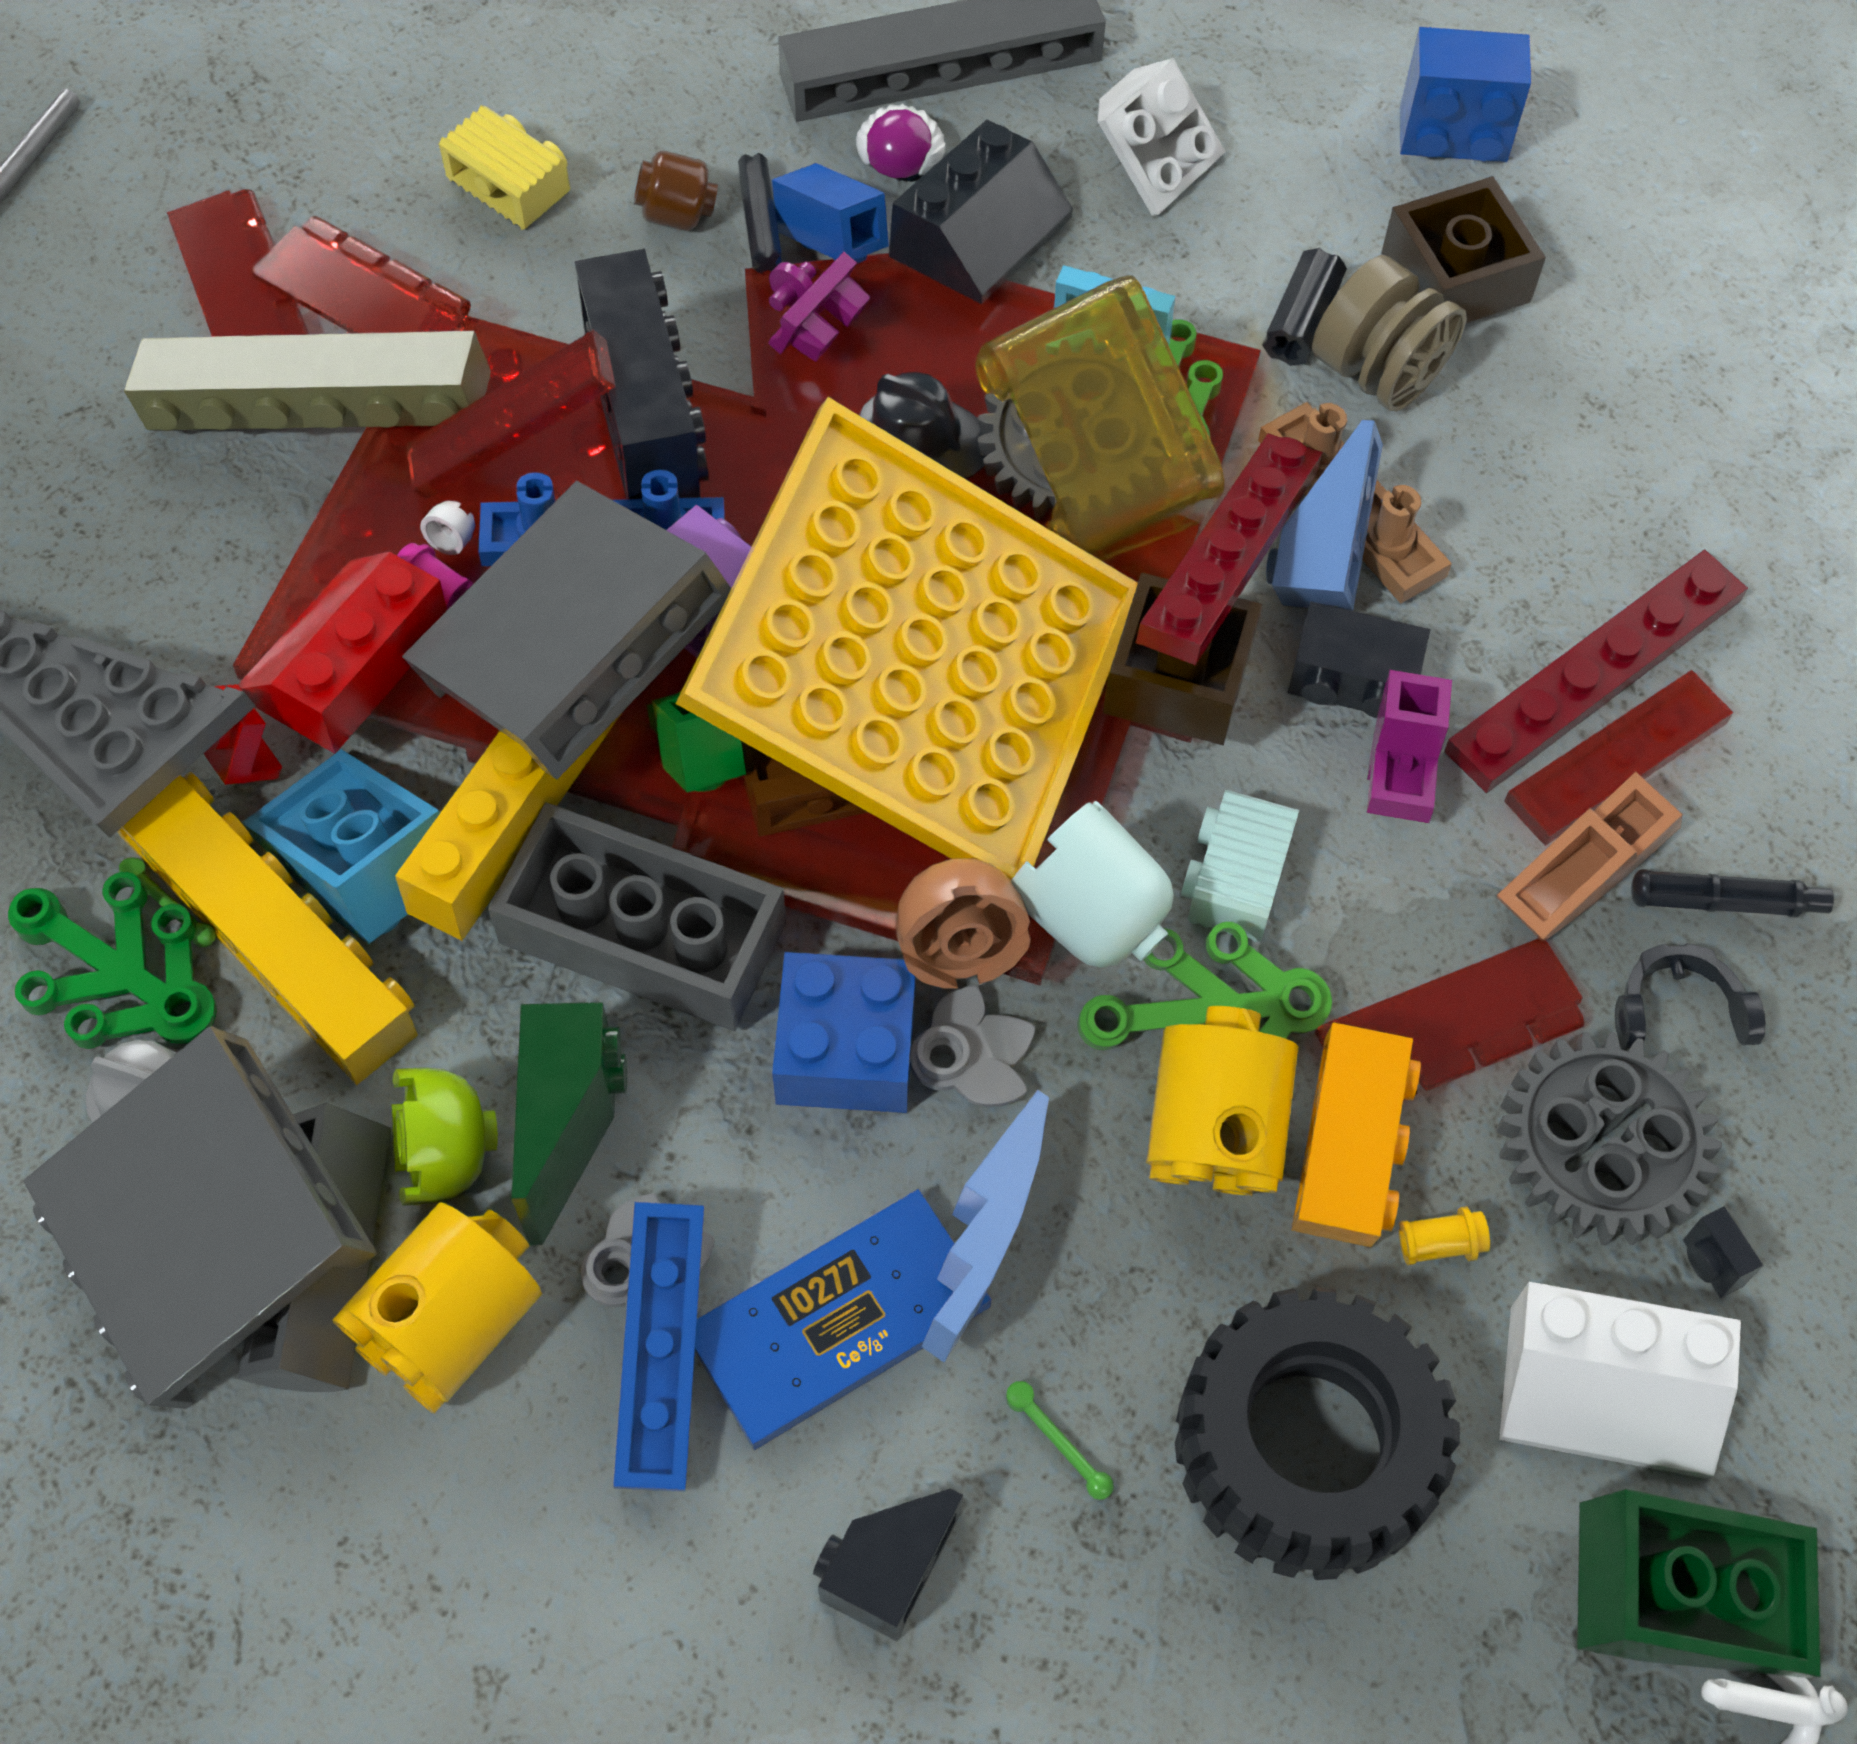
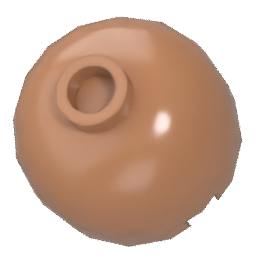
(961, 923)

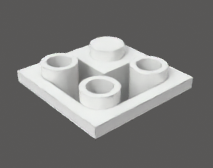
(1158, 132)

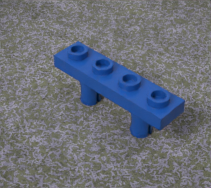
(507, 521)

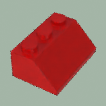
(346, 649)

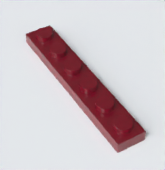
(1229, 549)
(1594, 671)

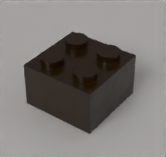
(1467, 248)
(1174, 693)

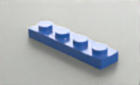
(659, 1347)

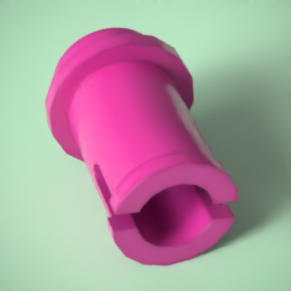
(424, 558)

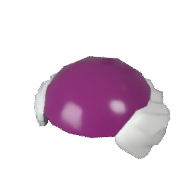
(900, 141)

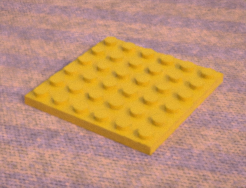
(913, 645)

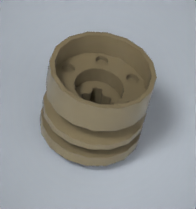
(1388, 332)

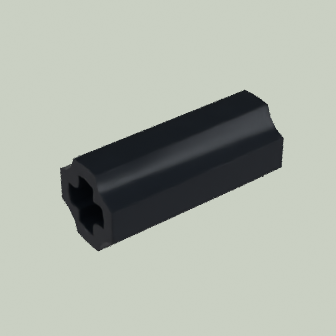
(1303, 306)

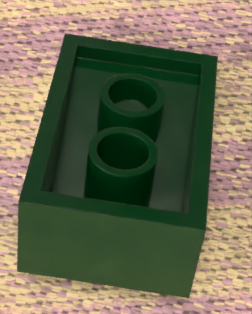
(563, 1105)
(1697, 1586)

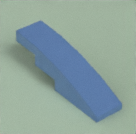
(992, 1210)

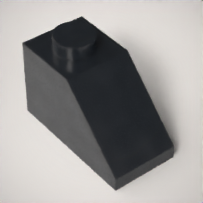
(886, 1560)

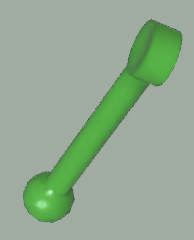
(204, 932)
(1021, 1399)

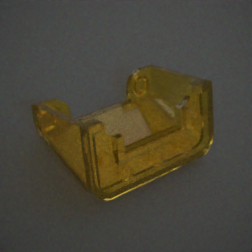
(1107, 419)

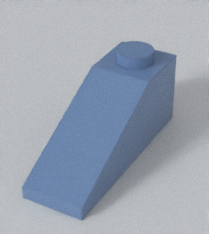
(1328, 531)

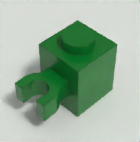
(692, 749)

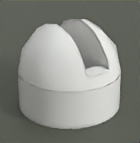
(440, 536)

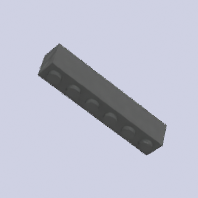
(934, 52)

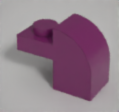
(1408, 746)

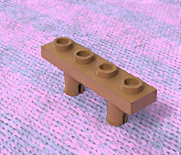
(1394, 543)

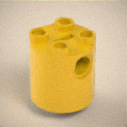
(1222, 1104)
(441, 1302)

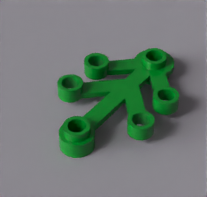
(117, 970)

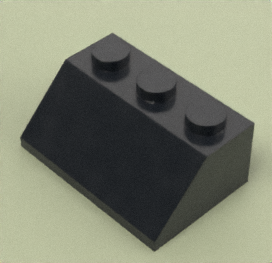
(978, 213)

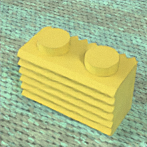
(505, 166)

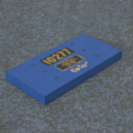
(828, 1320)

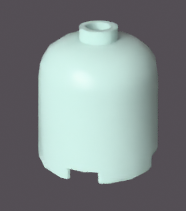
(1098, 890)

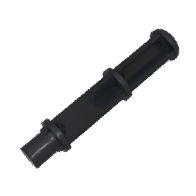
(1729, 893)

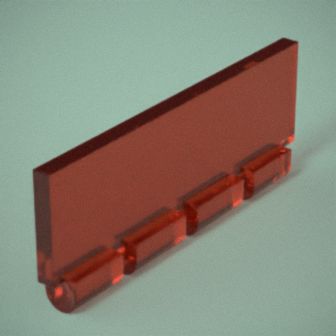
(220, 246)
(357, 284)
(1479, 1010)

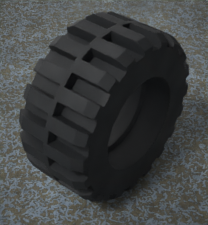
(1370, 1363)

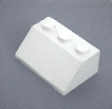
(1619, 1379)

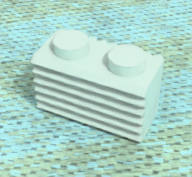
(1241, 864)

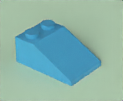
(345, 839)

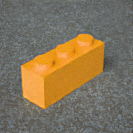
(1356, 1136)

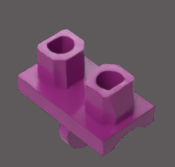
(831, 291)

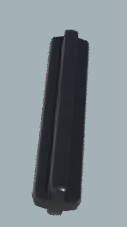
(759, 212)

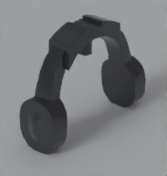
(1744, 1006)

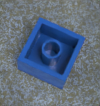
(1464, 94)
(844, 1033)

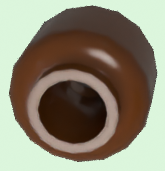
(675, 191)

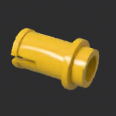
(1445, 1237)

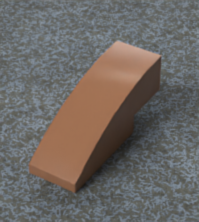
(1591, 857)

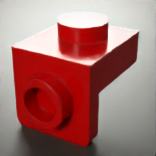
(242, 752)

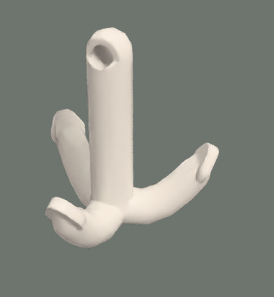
(1796, 1705)

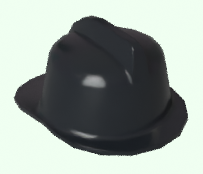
(924, 417)

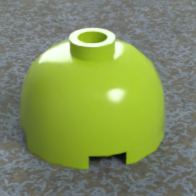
(439, 1134)

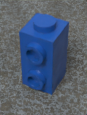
(830, 212)

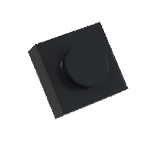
(1721, 1253)

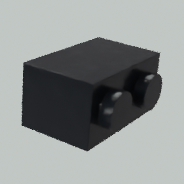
(1349, 656)

